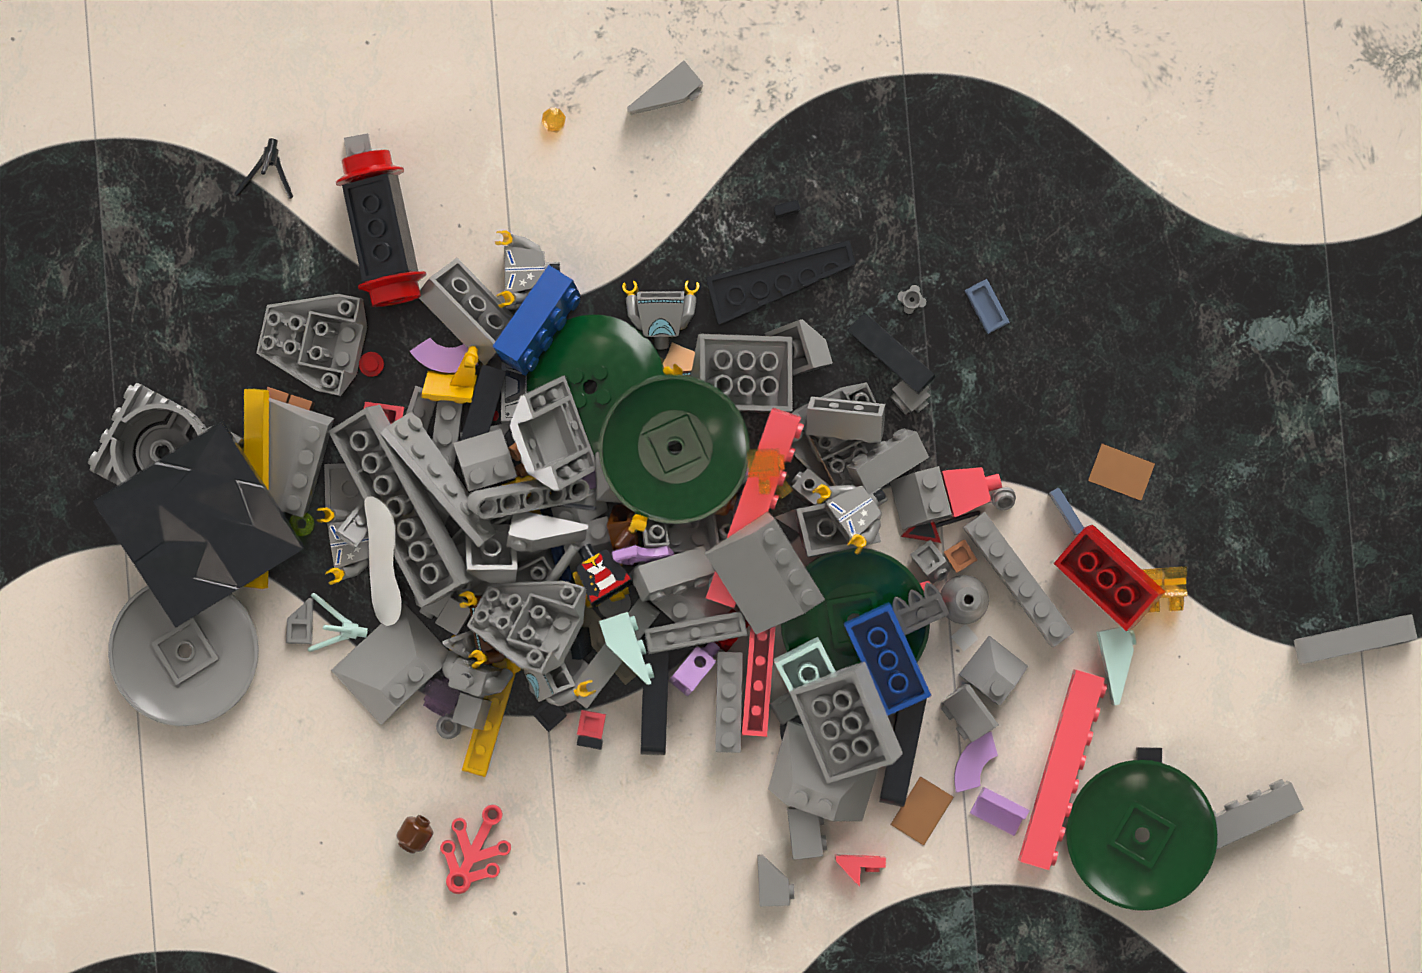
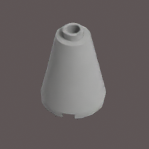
(953, 597)

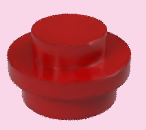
(371, 364)

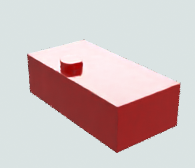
(1109, 577)

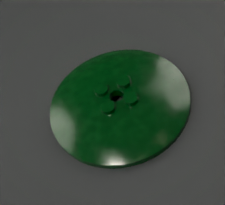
(597, 351)
(670, 484)
(851, 586)
(1132, 871)

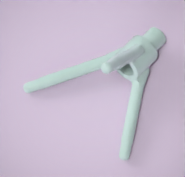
(348, 629)

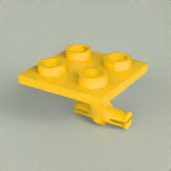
(453, 386)

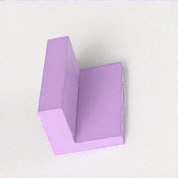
(999, 811)

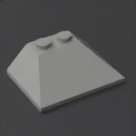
(552, 436)
(391, 664)
(802, 785)

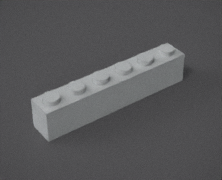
(1018, 579)

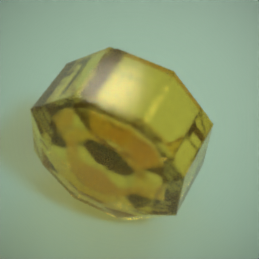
(553, 120)

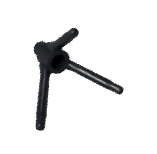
(268, 158)

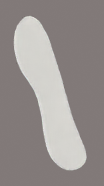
(384, 588)

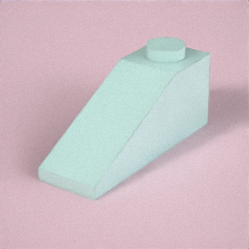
(1116, 654)

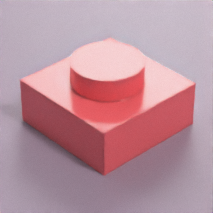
(591, 724)

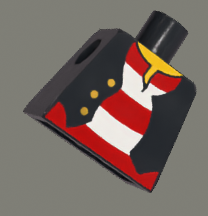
(601, 575)

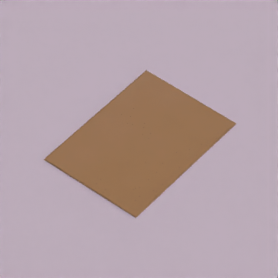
(1121, 472)
(922, 810)

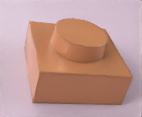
(960, 556)

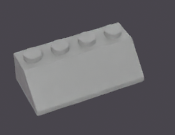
(466, 308)

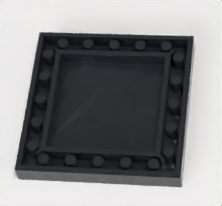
(198, 524)

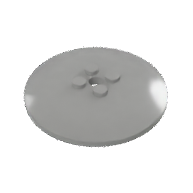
(175, 688)

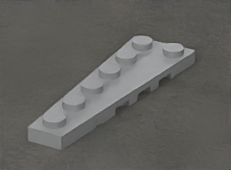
(430, 466)

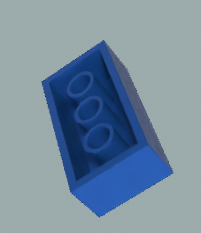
(537, 320)
(888, 658)

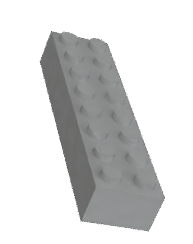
(421, 539)

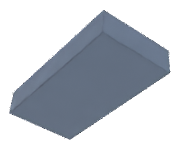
(987, 306)
(1066, 511)

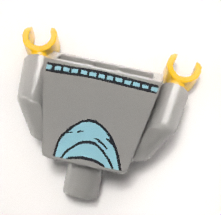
(661, 313)
(556, 686)

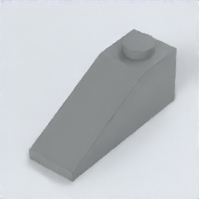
(671, 90)
(539, 532)

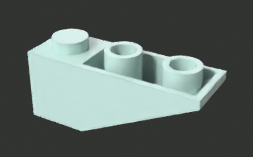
(621, 639)

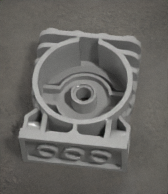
(142, 408)

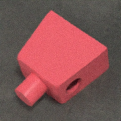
(968, 488)

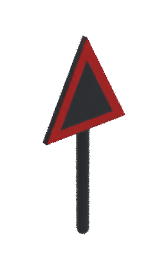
(929, 531)

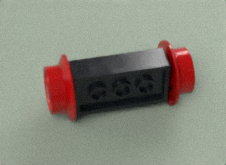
(380, 228)

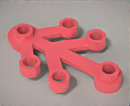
(472, 852)

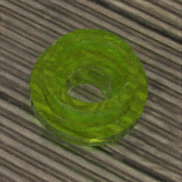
(309, 526)

